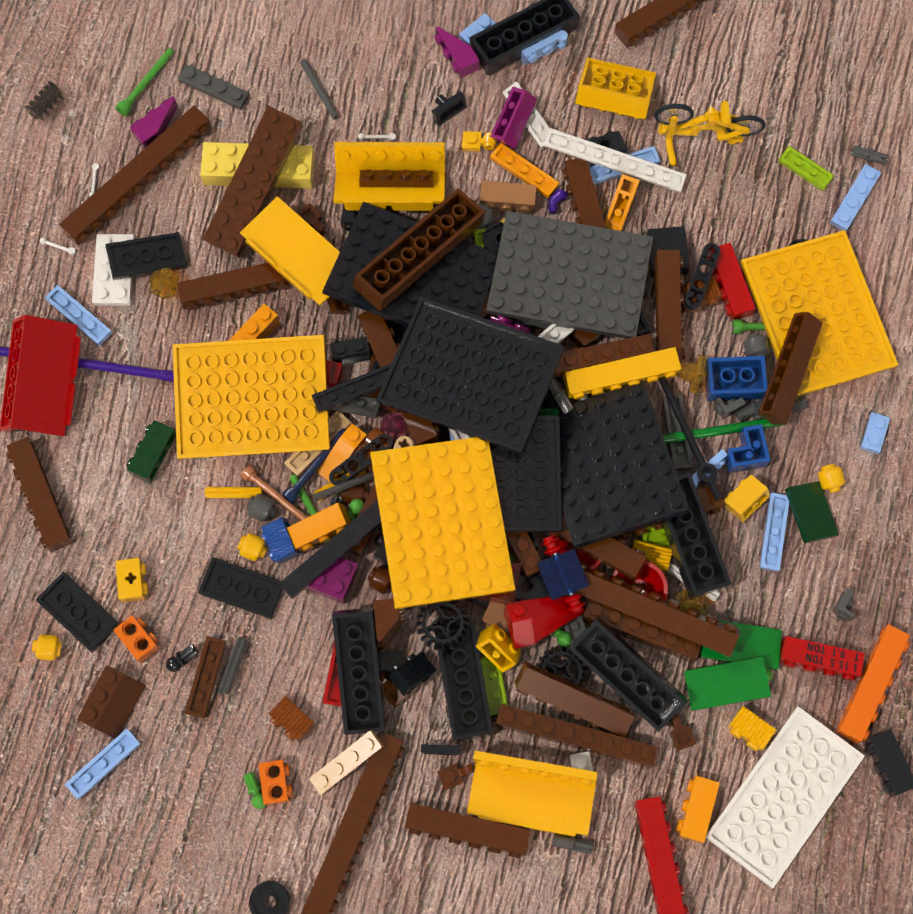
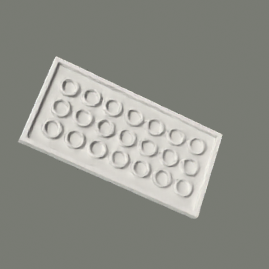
(784, 797)

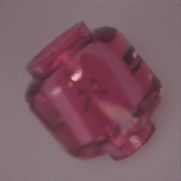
(393, 425)

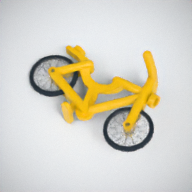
(676, 119)

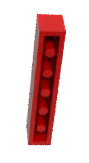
(659, 856)

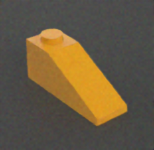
(622, 202)
(342, 450)

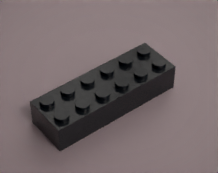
(505, 40)
(695, 546)
(358, 671)
(628, 673)
(464, 686)

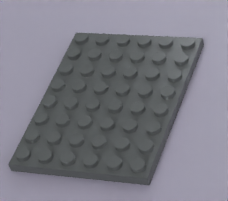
(570, 275)

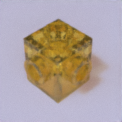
(164, 283)

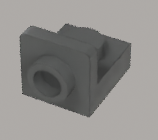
(730, 408)
(844, 602)

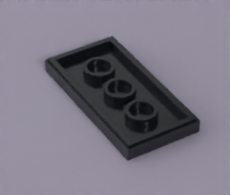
(145, 255)
(241, 588)
(77, 612)

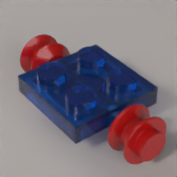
(563, 574)

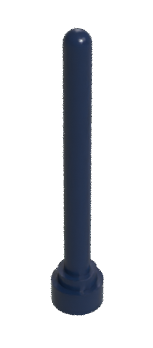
(292, 493)

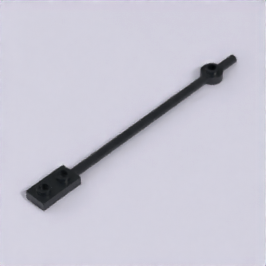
(704, 467)

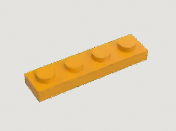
(524, 170)

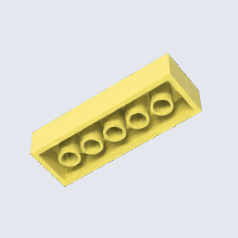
(223, 159)

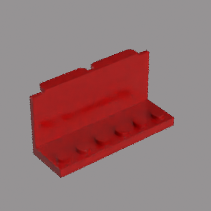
(40, 376)

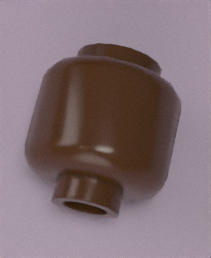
(380, 579)

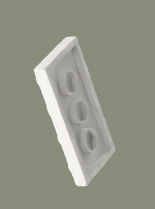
(105, 289)

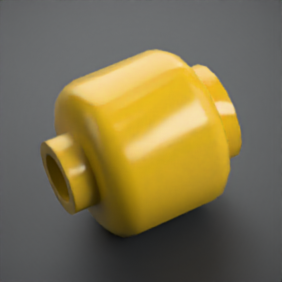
(831, 477)
(252, 546)
(47, 647)

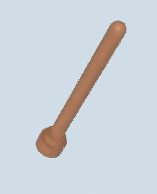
(250, 474)

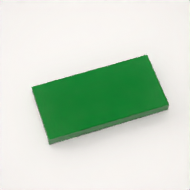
(751, 644)
(727, 684)

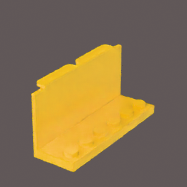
(357, 156)
(292, 248)
(532, 794)

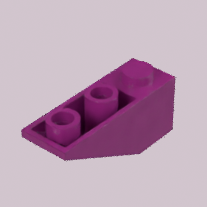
(460, 54)
(154, 123)

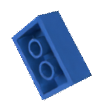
(736, 378)

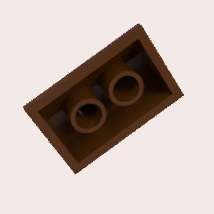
(387, 621)
(111, 702)

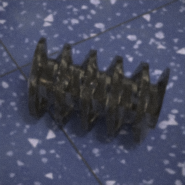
(44, 101)

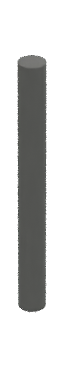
(319, 89)
(343, 486)

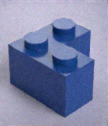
(753, 452)

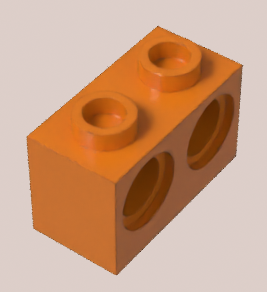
(133, 641)
(268, 783)

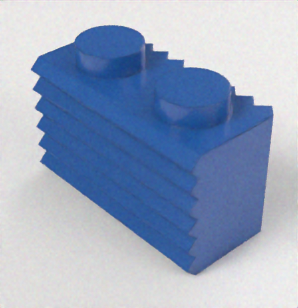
(279, 541)

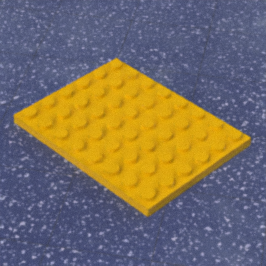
(828, 283)
(250, 397)
(441, 522)

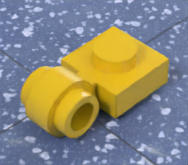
(473, 141)

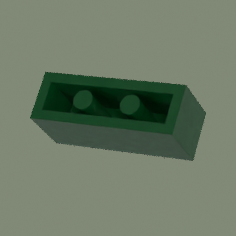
(151, 451)

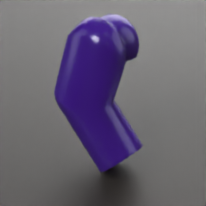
(558, 195)

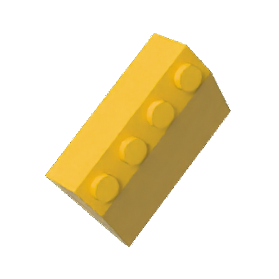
(615, 88)

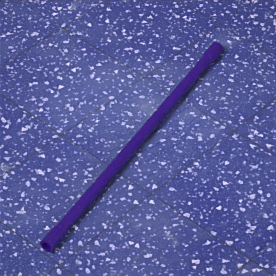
(164, 375)

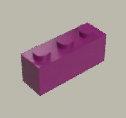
(513, 117)

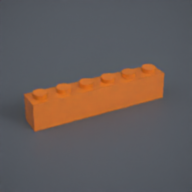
(872, 684)

